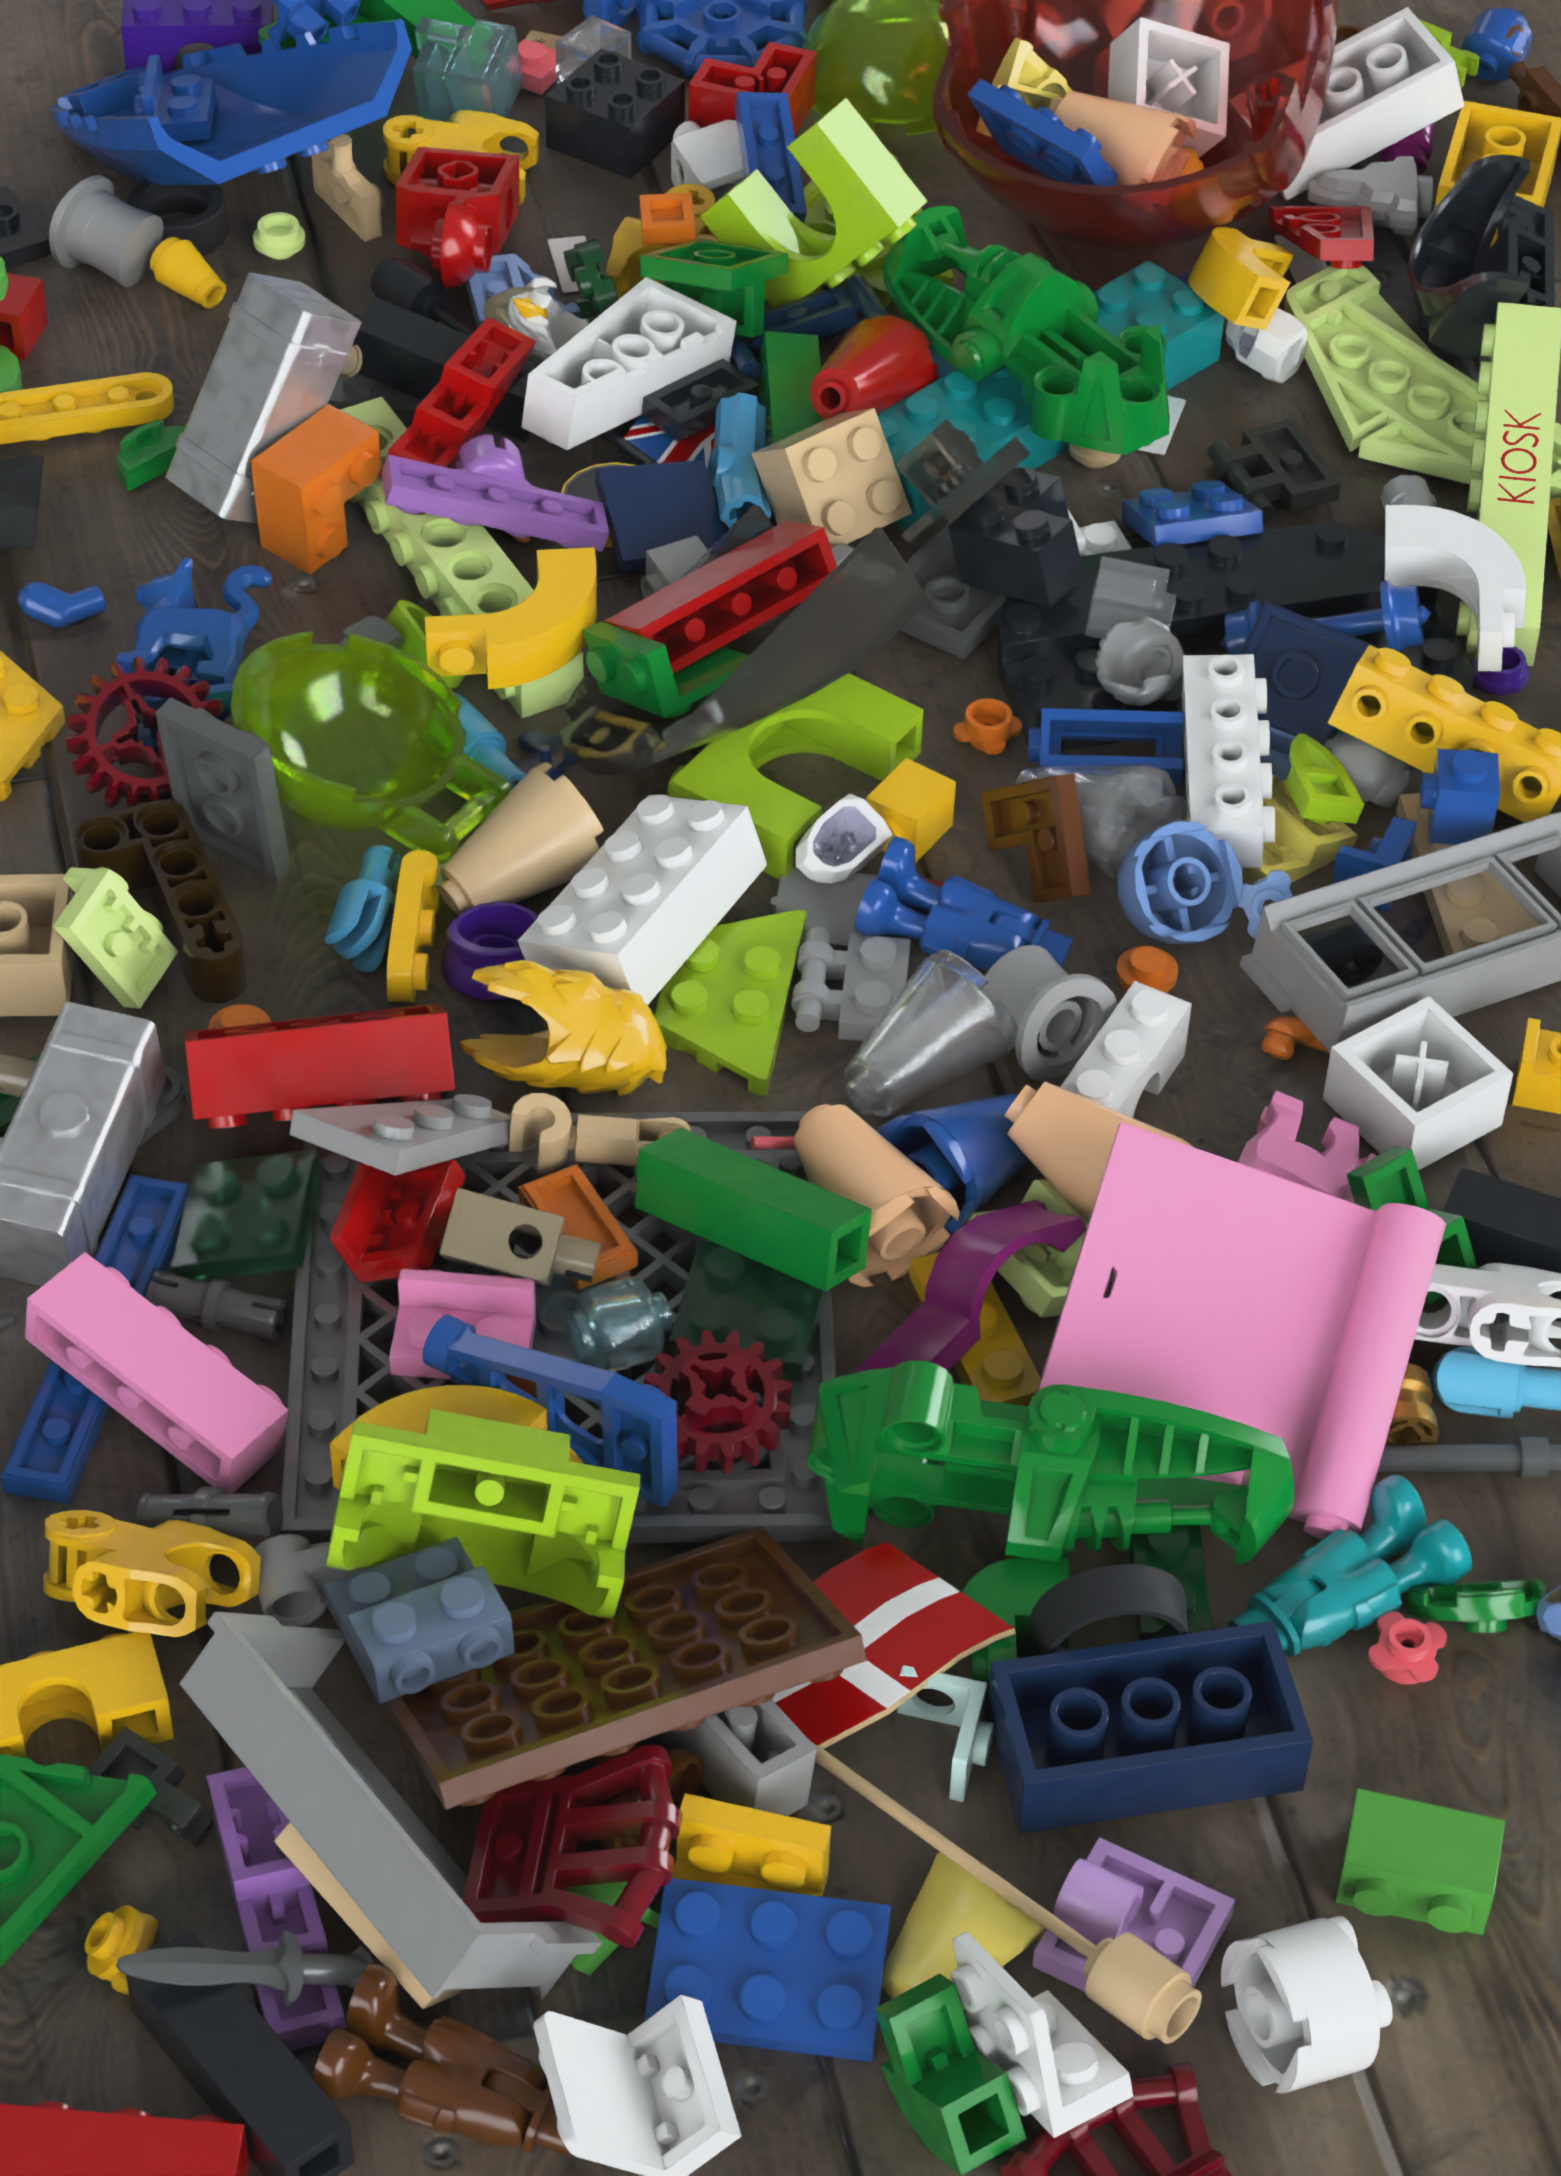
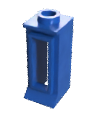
(1109, 725)

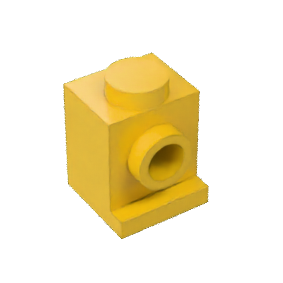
(1539, 1070)

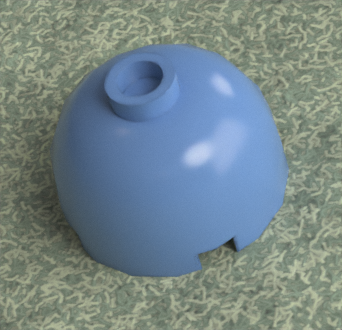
(1179, 883)

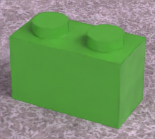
(1420, 1862)

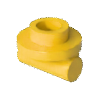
(114, 1937)

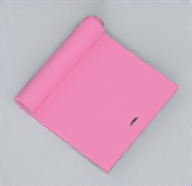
(1250, 1309)

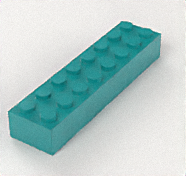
(996, 406)

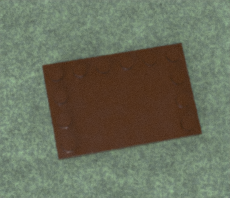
(683, 1645)

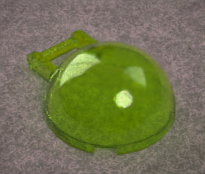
(880, 59)
(363, 739)

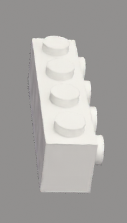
(1224, 752)

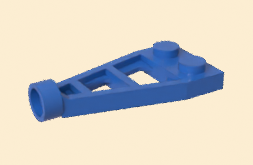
(636, 1417)

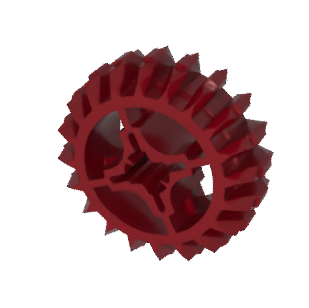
(124, 749)

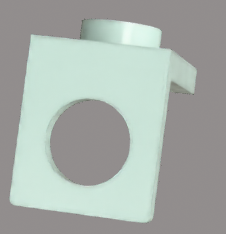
(966, 1712)

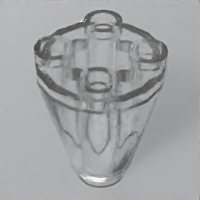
(1117, 806)

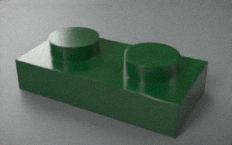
(1182, 1557)

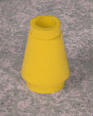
(185, 271)

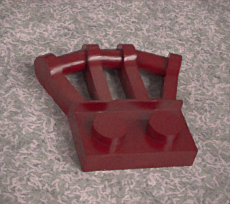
(530, 1840)
(1173, 2088)

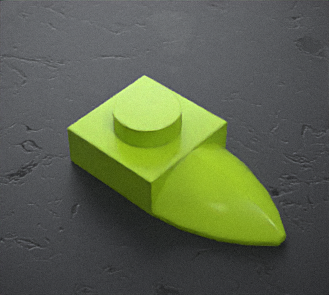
(1321, 784)

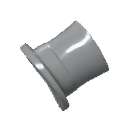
(103, 232)
(1052, 1009)

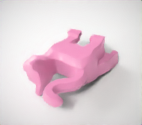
(1278, 1154)

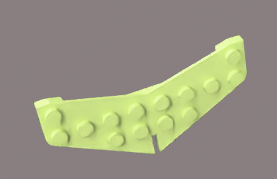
(1386, 382)

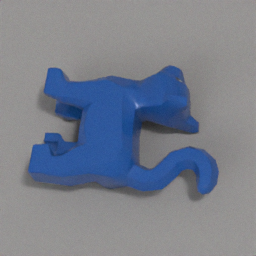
(200, 638)

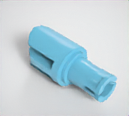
(1492, 1388)

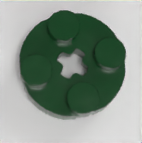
(593, 285)

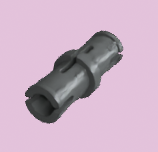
(218, 1305)
(247, 1512)

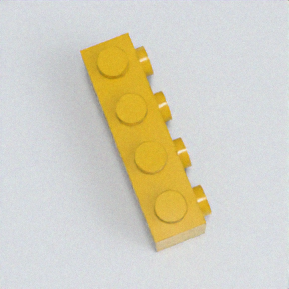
(1419, 713)

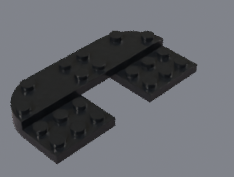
(1303, 568)

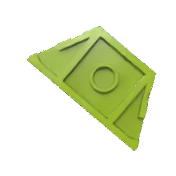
(735, 996)

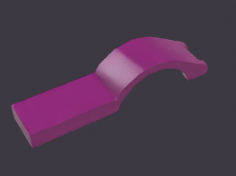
(949, 1317)

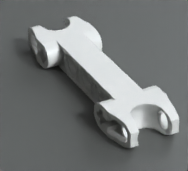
(1498, 1311)

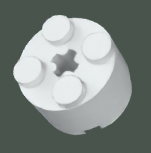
(1304, 2004)

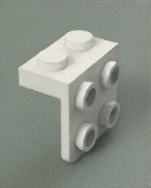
(639, 2098)

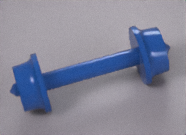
(1399, 619)

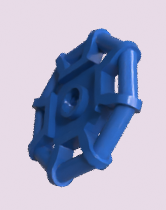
(717, 29)

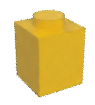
(915, 804)

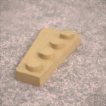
(1467, 909)

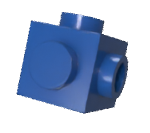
(1461, 795)

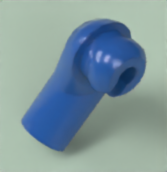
(57, 607)

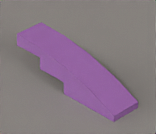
(272, 1899)

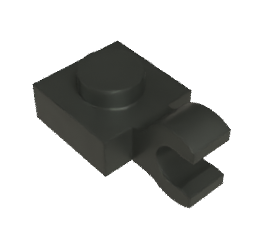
(171, 1806)

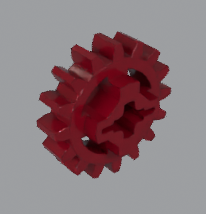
(717, 1400)

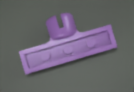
(493, 493)

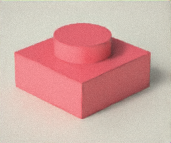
(537, 66)

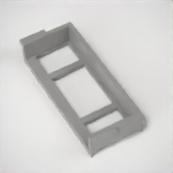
(1459, 983)
(260, 1698)

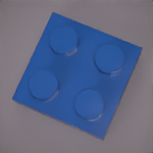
(1191, 515)

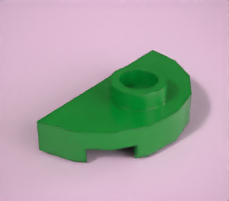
(146, 453)
(1479, 1605)

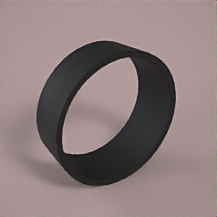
(1106, 1594)

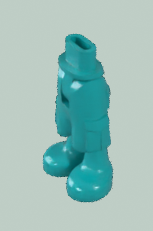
(1345, 1577)

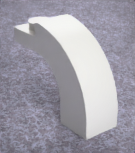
(1463, 558)

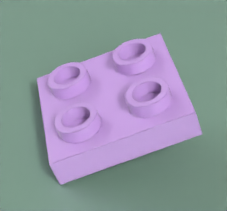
(1128, 1893)

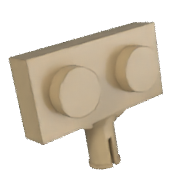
(347, 190)

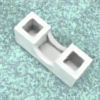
(1133, 1050)

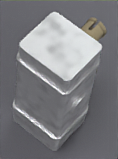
(265, 380)
(72, 1136)

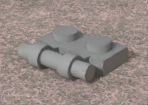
(872, 976)

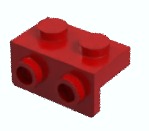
(395, 1219)

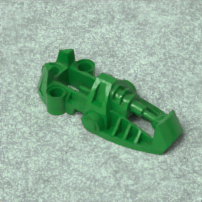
(1037, 324)
(1061, 1469)

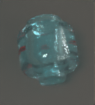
(619, 1324)

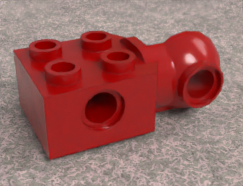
(457, 209)

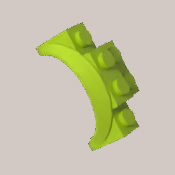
(500, 1491)

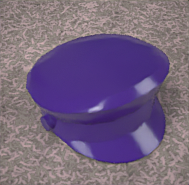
(481, 939)

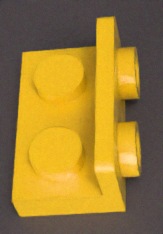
(751, 1848)

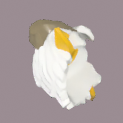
(536, 316)

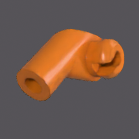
(1283, 1035)

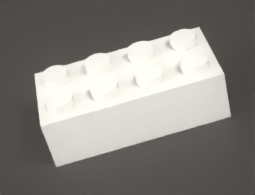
(1378, 93)
(649, 894)

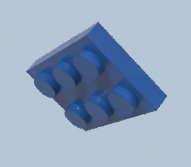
(1040, 138)
(773, 1966)

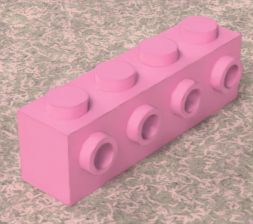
(156, 1373)

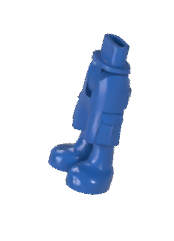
(960, 915)

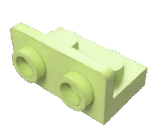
(114, 935)

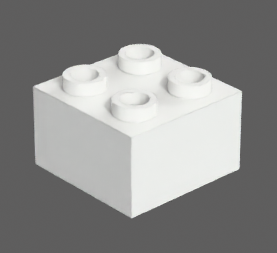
(1173, 73)
(1417, 1083)

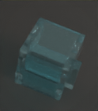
(465, 68)

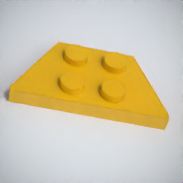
(26, 721)

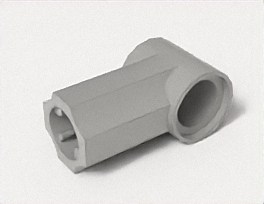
(294, 1579)

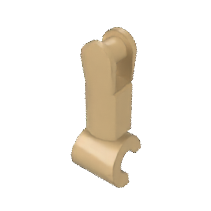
(594, 1139)

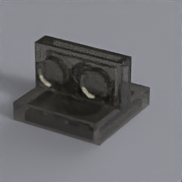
(952, 477)

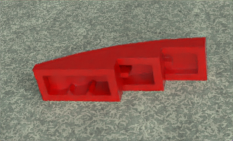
(466, 395)

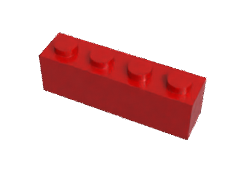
(732, 593)
(126, 2142)

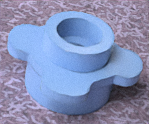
(1273, 887)

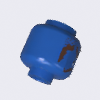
(1499, 40)

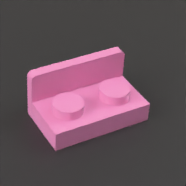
(494, 1305)

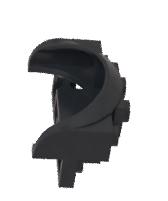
(1455, 272)

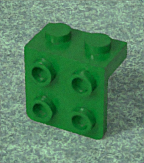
(641, 672)

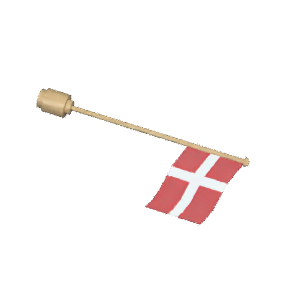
(930, 1625)

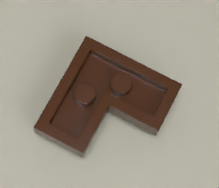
(1047, 821)

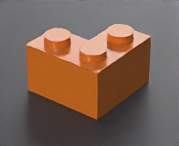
(306, 482)

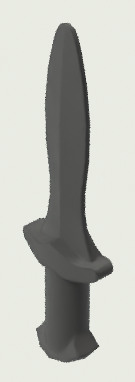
(277, 1967)

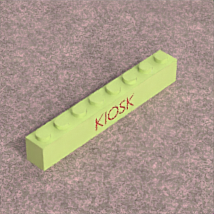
(1516, 450)

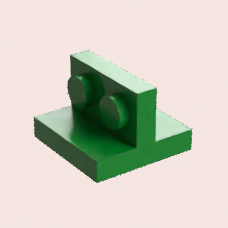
(720, 277)

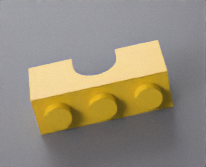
(98, 1683)

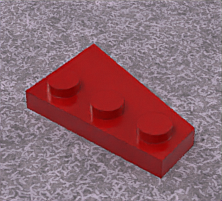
(1327, 232)

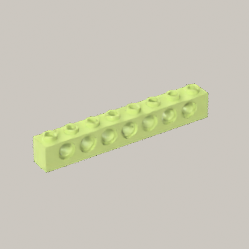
(455, 565)

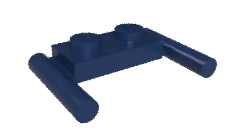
(820, 314)

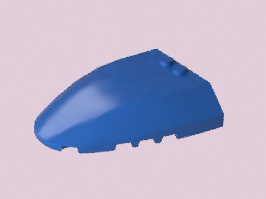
(263, 108)

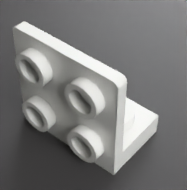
(1048, 2055)

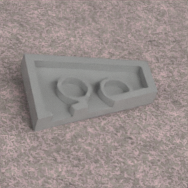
(405, 1133)

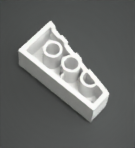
(618, 359)

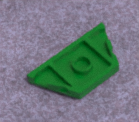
(52, 1833)

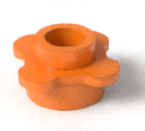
(988, 726)

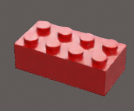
(318, 1063)

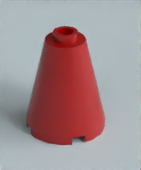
(874, 368)

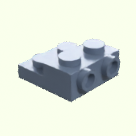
(420, 1619)

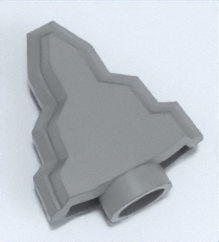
(1389, 188)

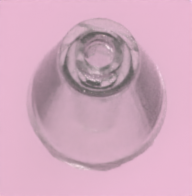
(929, 1037)

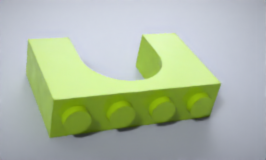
(863, 187)
(841, 721)

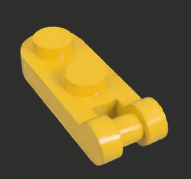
(412, 926)

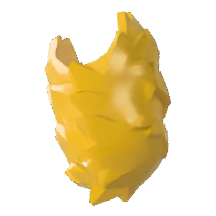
(594, 1038)

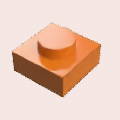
(667, 218)

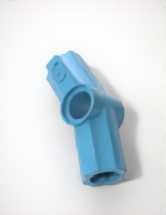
(731, 467)

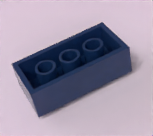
(1147, 1726)

